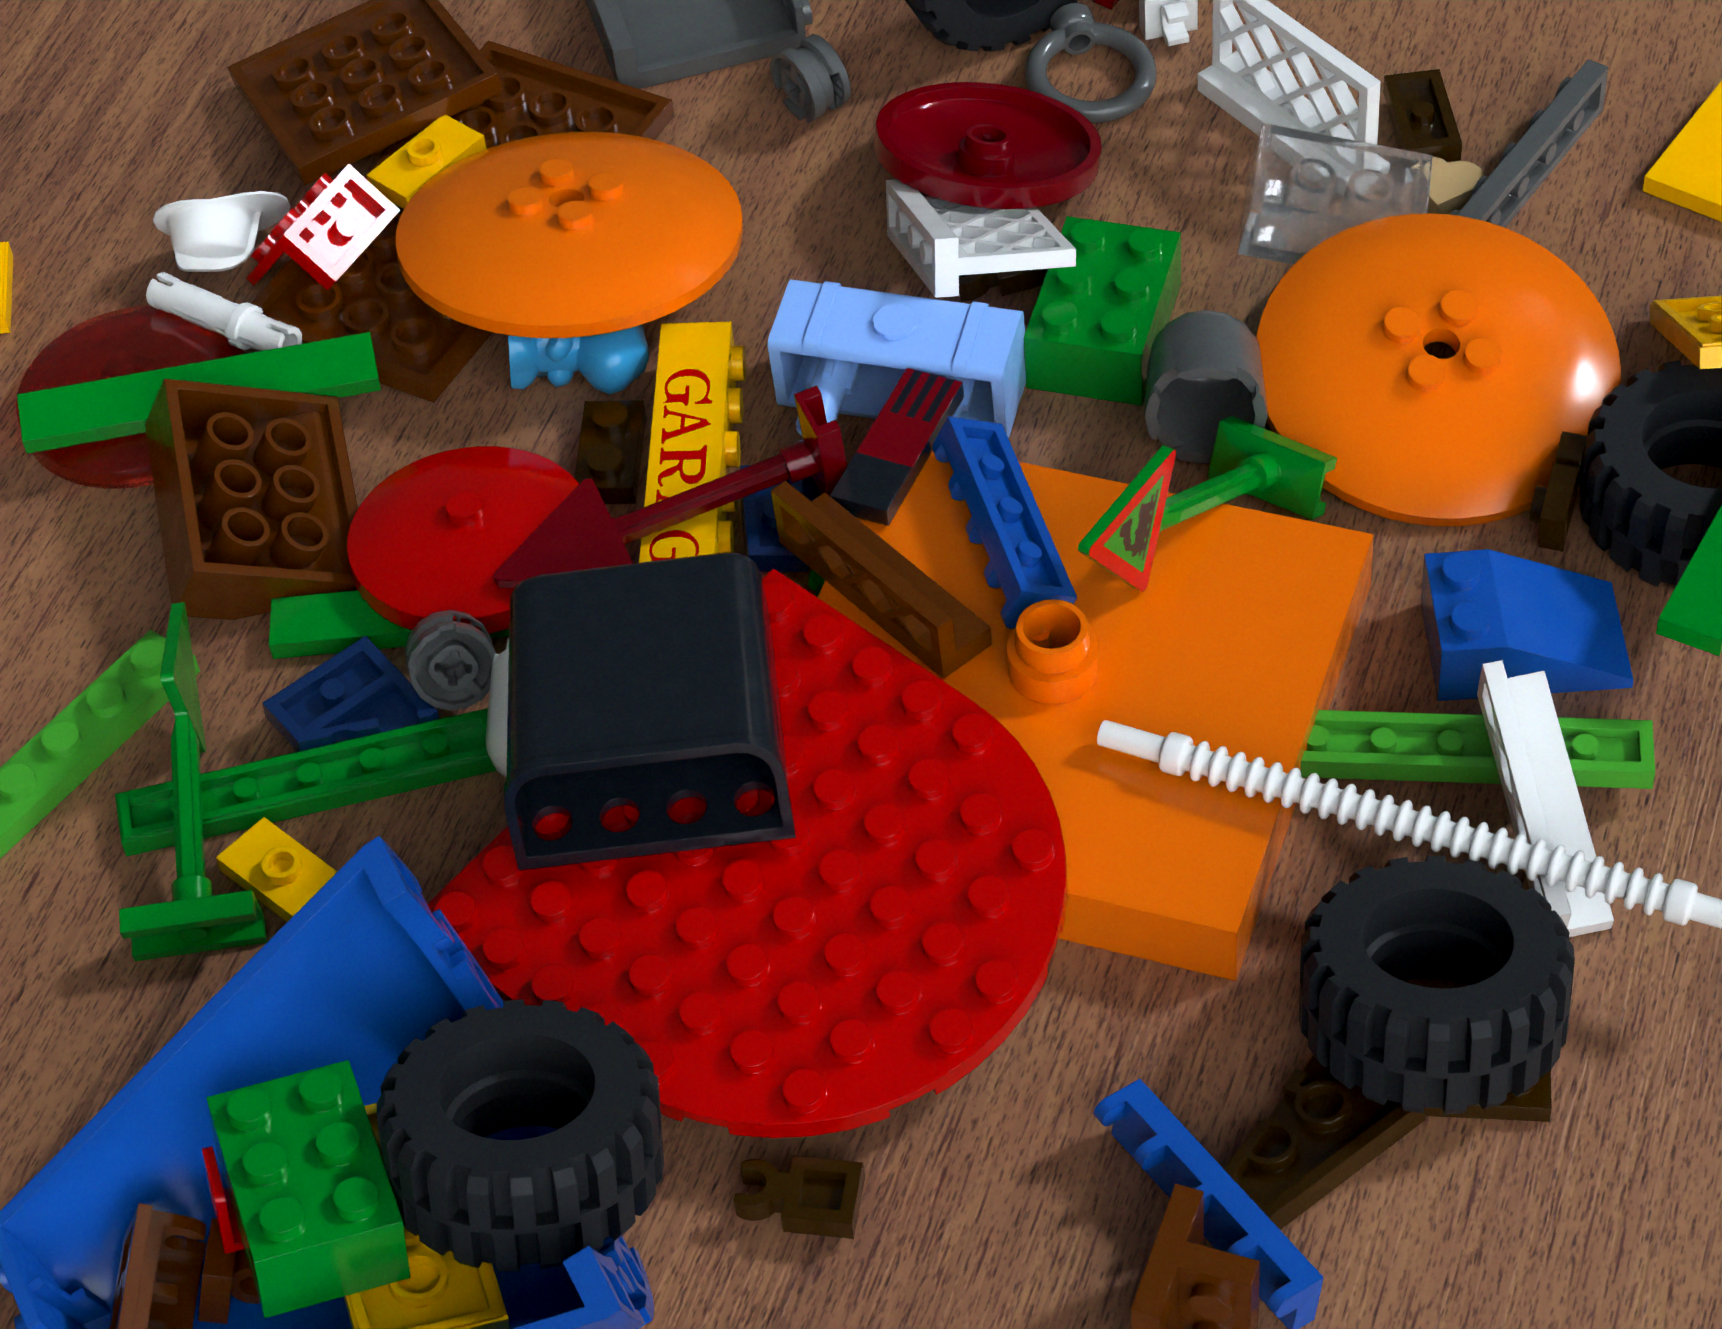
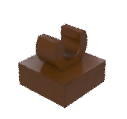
(222, 1278)

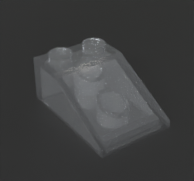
(1318, 185)

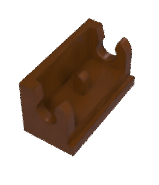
(158, 1271)

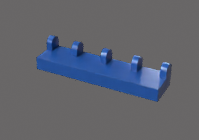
(1002, 515)
(1231, 1218)

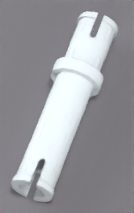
(239, 322)

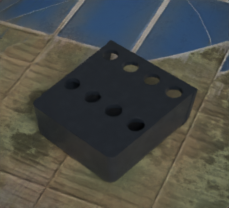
(642, 696)

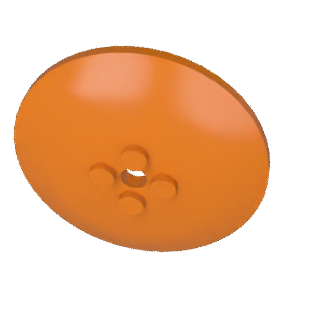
(569, 234)
(1419, 431)

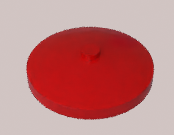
(445, 527)

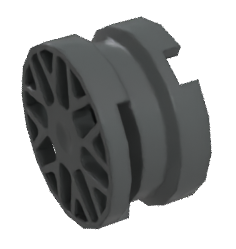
(811, 78)
(450, 660)

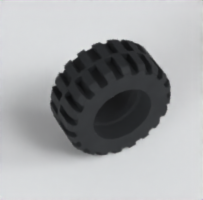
(1624, 493)
(1435, 1042)
(535, 1194)

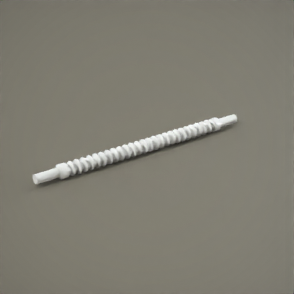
(1178, 754)

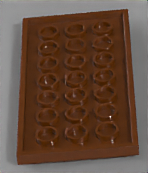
(411, 341)

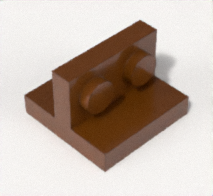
(1193, 1283)

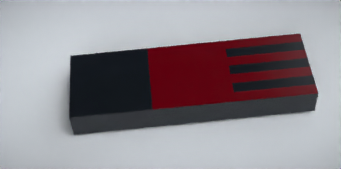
(897, 446)

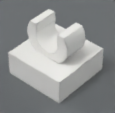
(1168, 19)

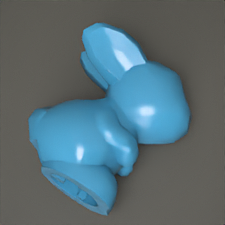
(605, 360)

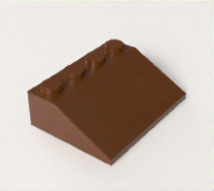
(249, 496)

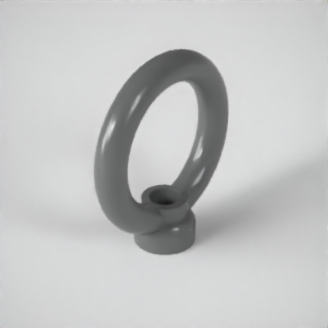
(1077, 32)

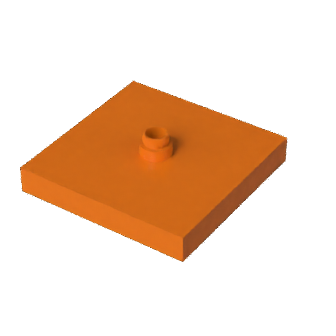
(1222, 646)

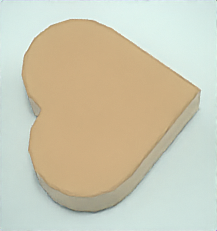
(1451, 185)

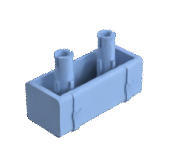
(864, 340)

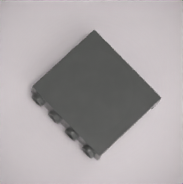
(684, 38)

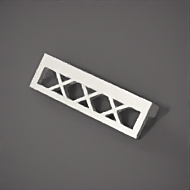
(1540, 784)

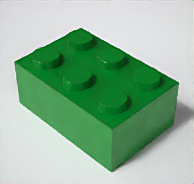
(1102, 315)
(308, 1188)

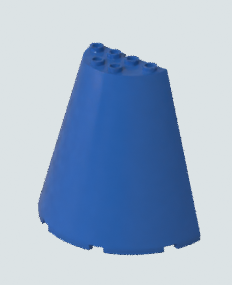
(336, 984)

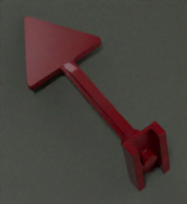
(586, 537)

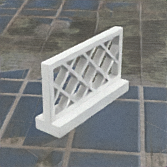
(1257, 96)
(959, 239)

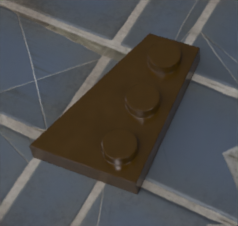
(1314, 1142)

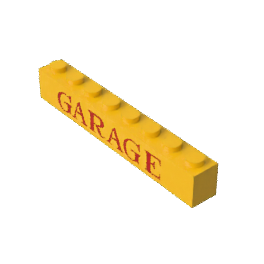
(694, 433)

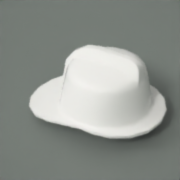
(219, 230)

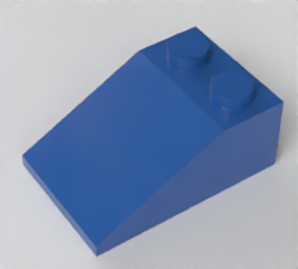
(1521, 612)

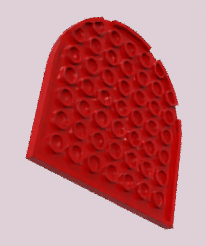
(818, 968)

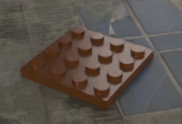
(363, 82)

